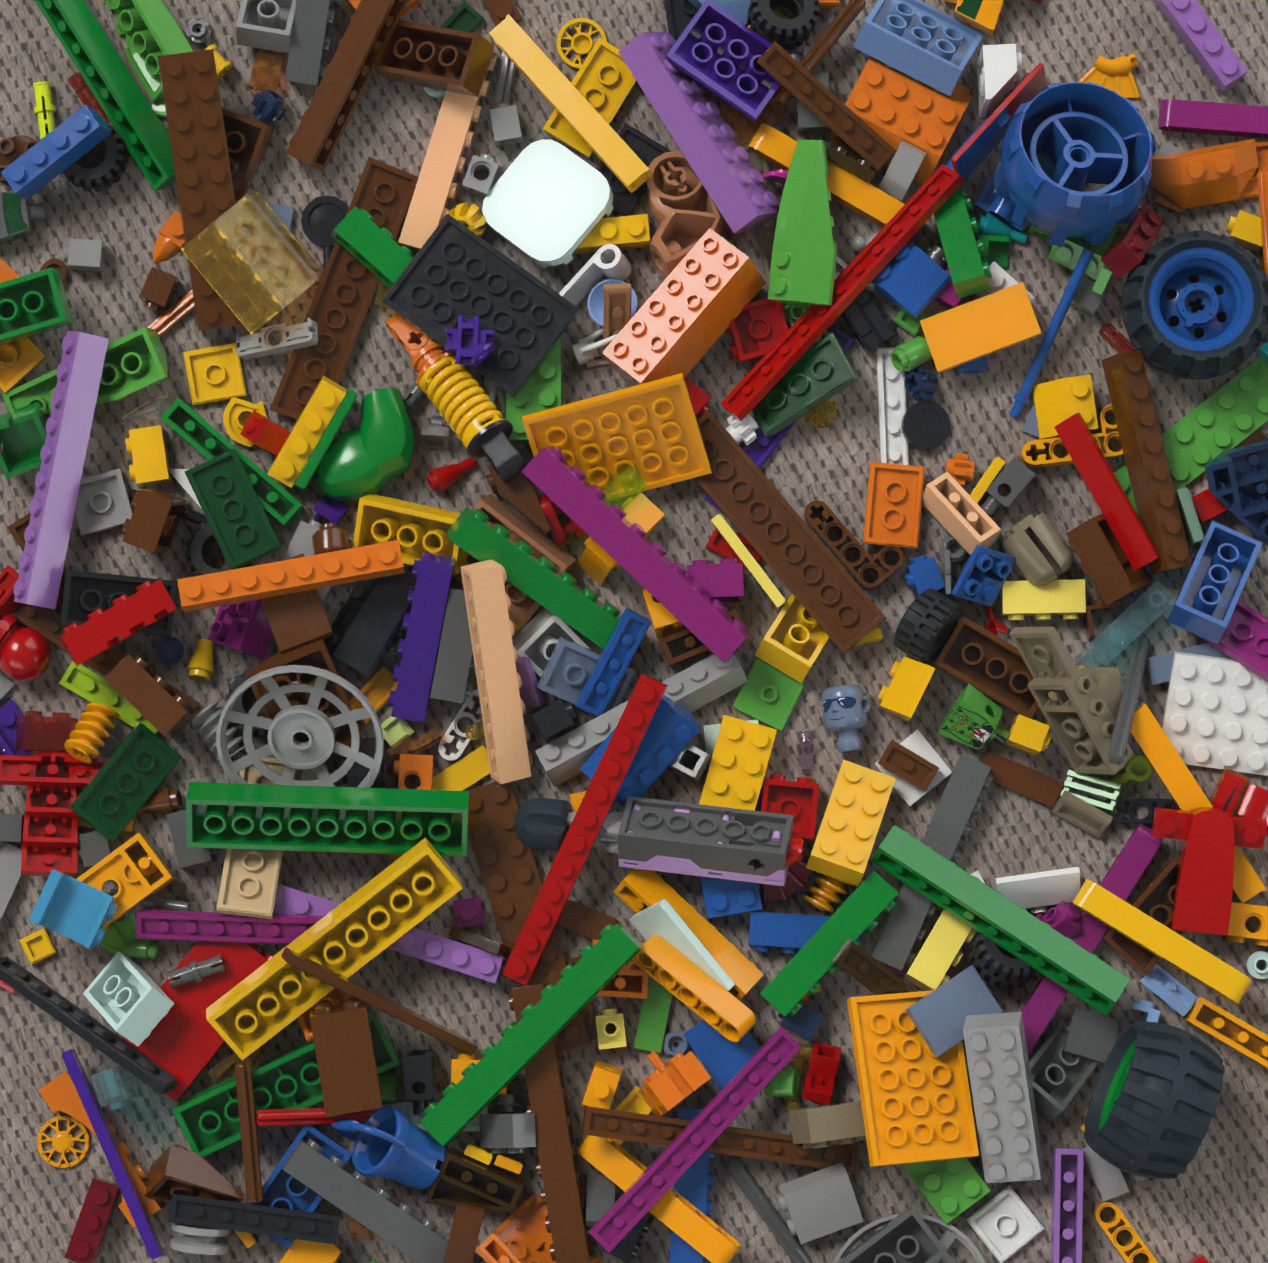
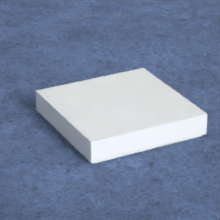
(920, 746)
(1005, 1224)

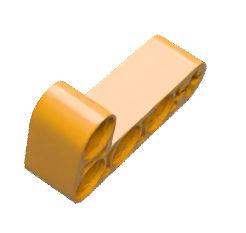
(1106, 433)

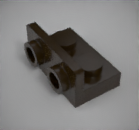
(847, 158)

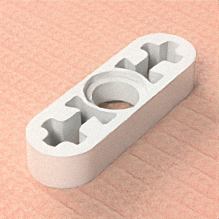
(447, 738)

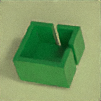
(22, 440)

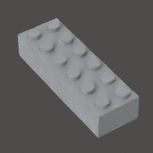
(1003, 1097)

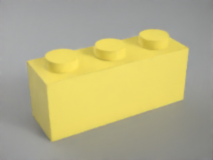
(1043, 602)
(939, 952)

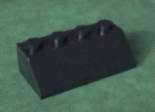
(370, 621)

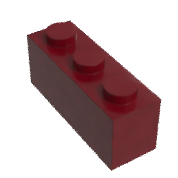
(1132, 242)
(93, 1221)

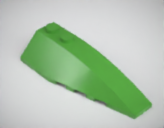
(148, 34)
(803, 237)
(128, 368)

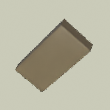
(1082, 814)

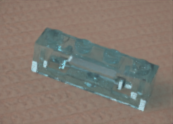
(1126, 627)

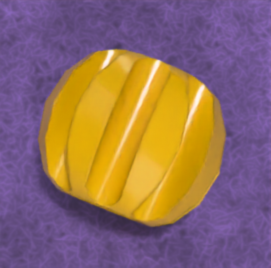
(470, 217)

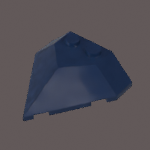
(1241, 484)

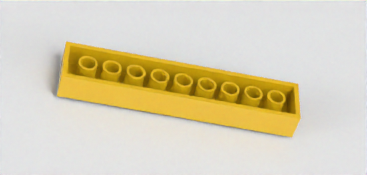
(339, 941)

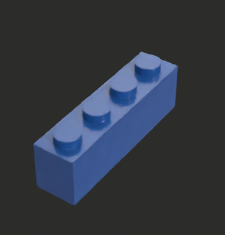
(56, 152)
(783, 930)

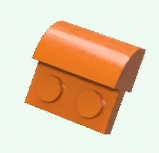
(628, 983)

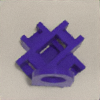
(473, 341)

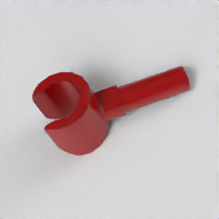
(993, 625)

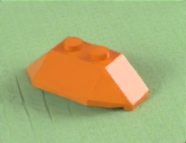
(1205, 173)

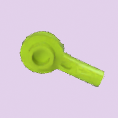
(1137, 768)

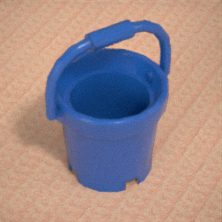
(393, 1148)

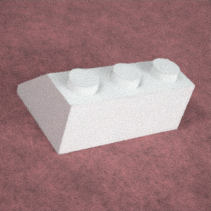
(996, 72)
(1040, 889)

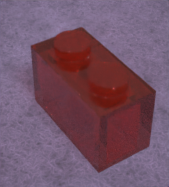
(43, 733)

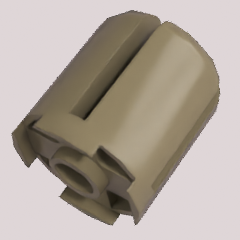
(1037, 549)

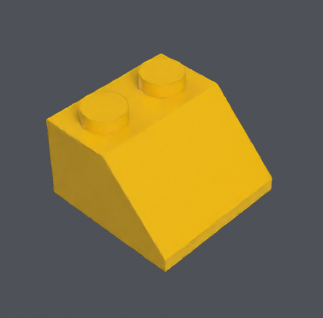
(1062, 399)
(906, 688)

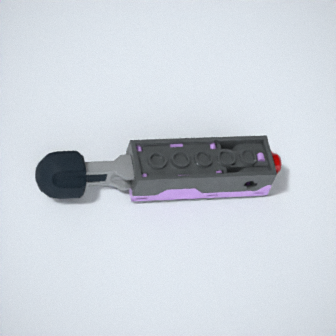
(677, 837)

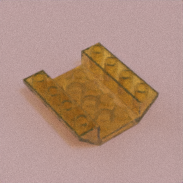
(253, 261)

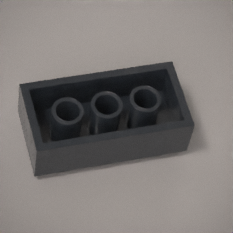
(89, 591)

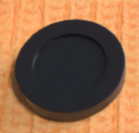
(925, 425)

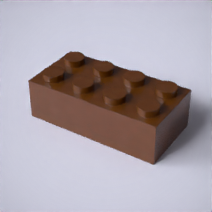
(436, 58)
(989, 666)
(1157, 902)

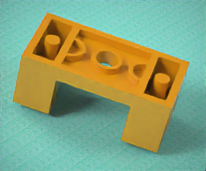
(135, 869)

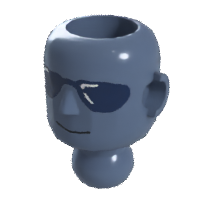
(845, 712)

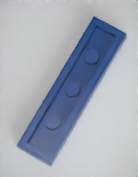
(613, 662)

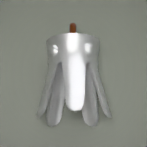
(491, 389)

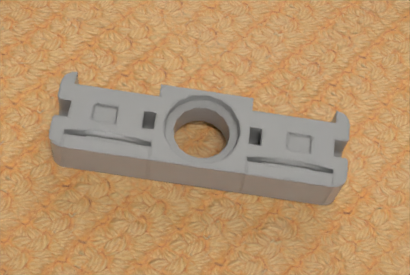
(293, 338)

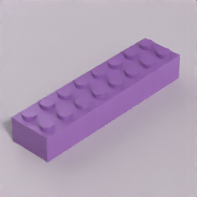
(701, 134)

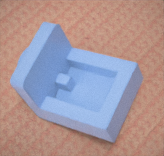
(1146, 1007)

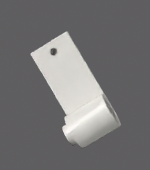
(605, 262)

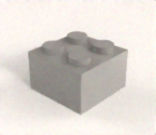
(266, 24)

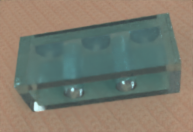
(114, 1088)

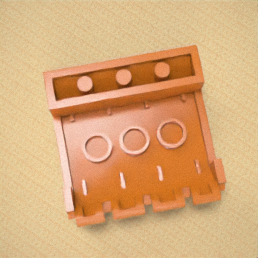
(907, 112)
(521, 1237)

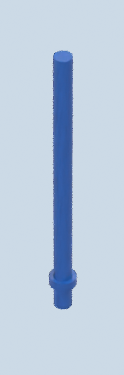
(1051, 333)

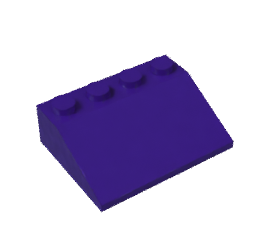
(723, 58)

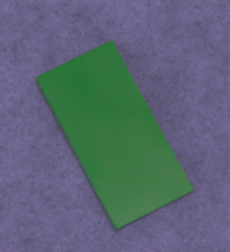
(325, 441)

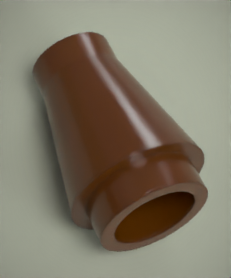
(164, 801)

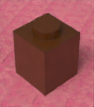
(159, 290)

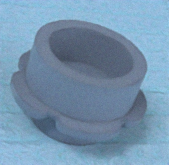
(670, 1039)

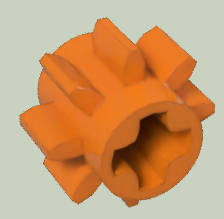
(960, 468)

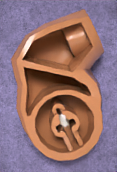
(681, 209)

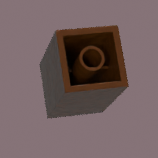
(345, 1057)

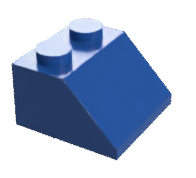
(911, 280)

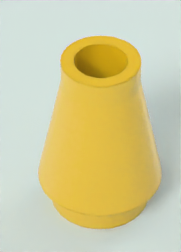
(202, 664)

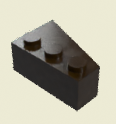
(474, 1184)

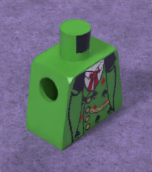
(973, 720)

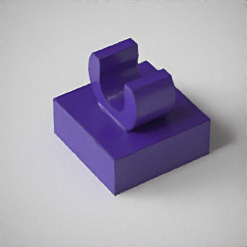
(330, 509)

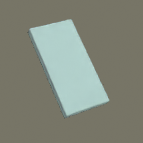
(665, 922)

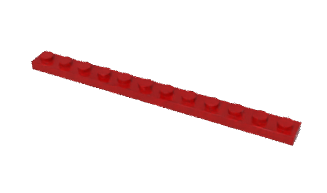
(845, 290)
(584, 829)

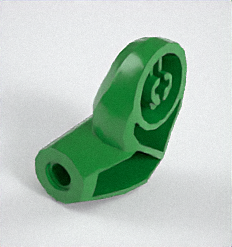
(372, 455)

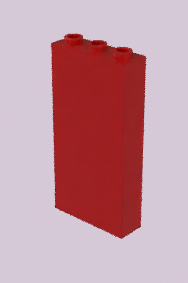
(184, 1038)

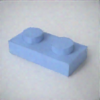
(1169, 989)

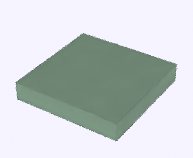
(1189, 517)

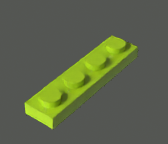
(98, 689)

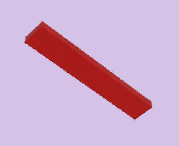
(1107, 491)

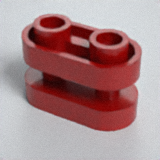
(558, 531)

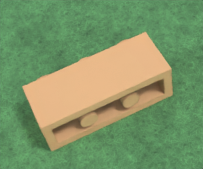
(960, 514)

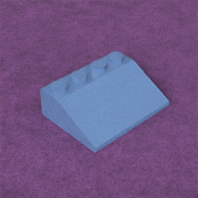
(919, 42)

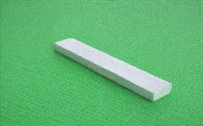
(891, 409)

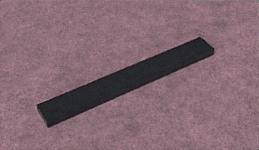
(86, 1027)

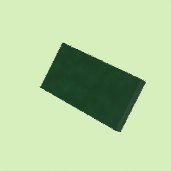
(808, 383)
(233, 509)
(125, 782)

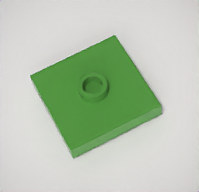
(768, 695)

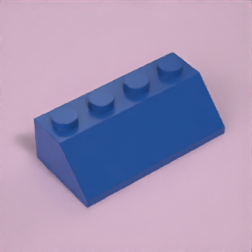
(664, 740)

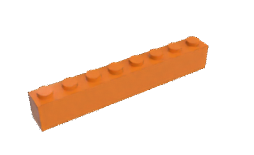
(291, 576)

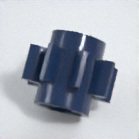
(268, 106)
(921, 383)

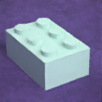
(128, 998)

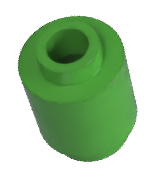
(911, 354)

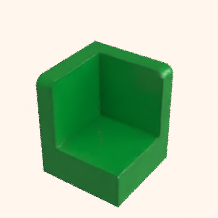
(996, 249)

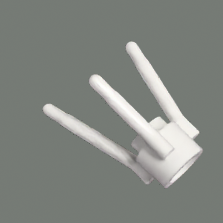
(587, 350)

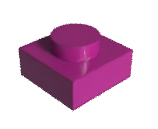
(468, 912)

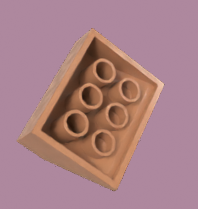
(522, 606)

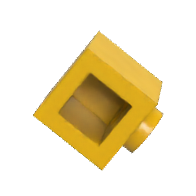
(1246, 230)

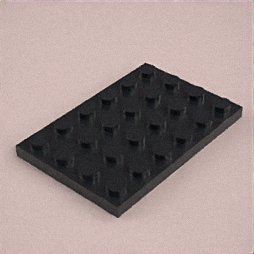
(471, 278)

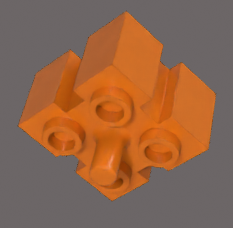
(672, 1081)

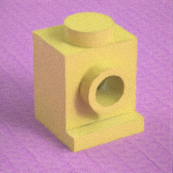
(613, 1040)

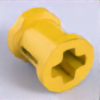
(221, 64)

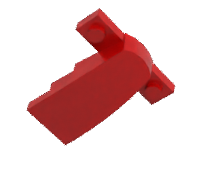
(49, 823)
(1206, 863)

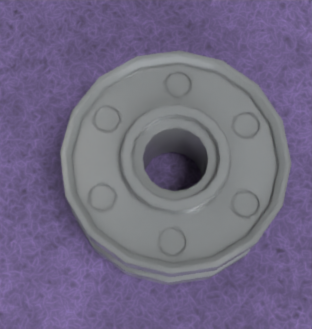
(199, 1240)

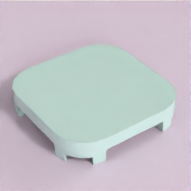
(547, 202)

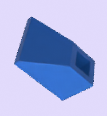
(983, 575)

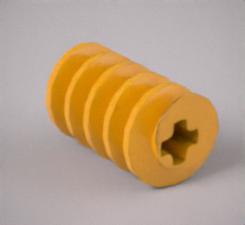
(89, 730)
(826, 893)

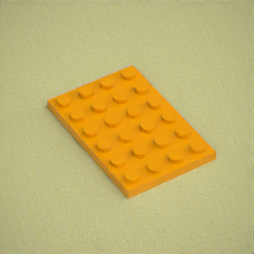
(635, 426)
(910, 1099)

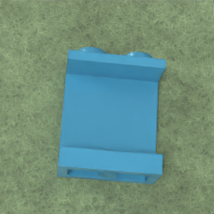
(73, 909)

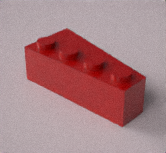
(118, 622)

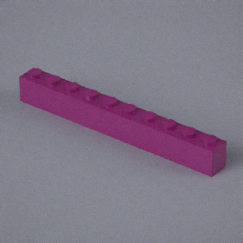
(635, 553)

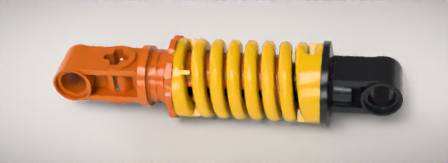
(459, 400)

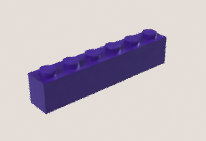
(422, 636)

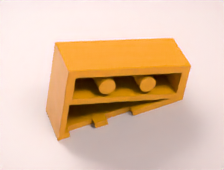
(596, 560)

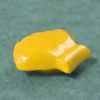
(236, 414)

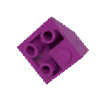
(242, 628)

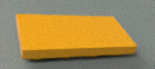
(981, 327)

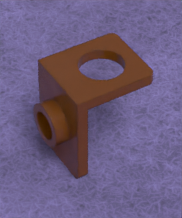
(1098, 606)

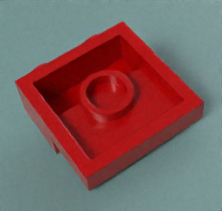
(756, 330)
(793, 799)

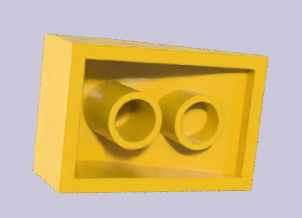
(793, 641)

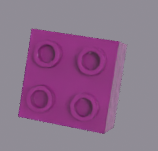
(721, 580)

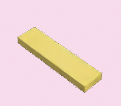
(748, 561)

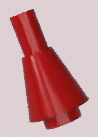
(443, 477)

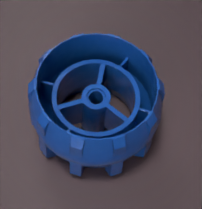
(1090, 139)

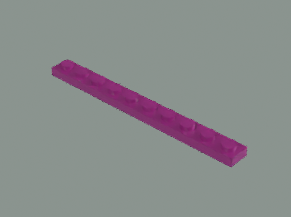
(694, 1139)

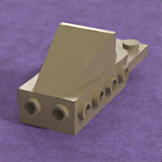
(1074, 699)

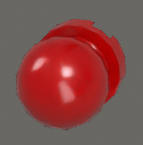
(23, 651)

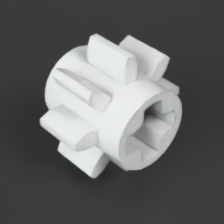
(742, 430)

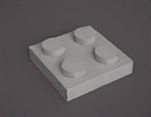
(102, 502)

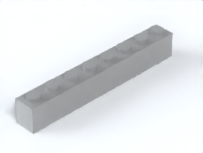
(688, 688)

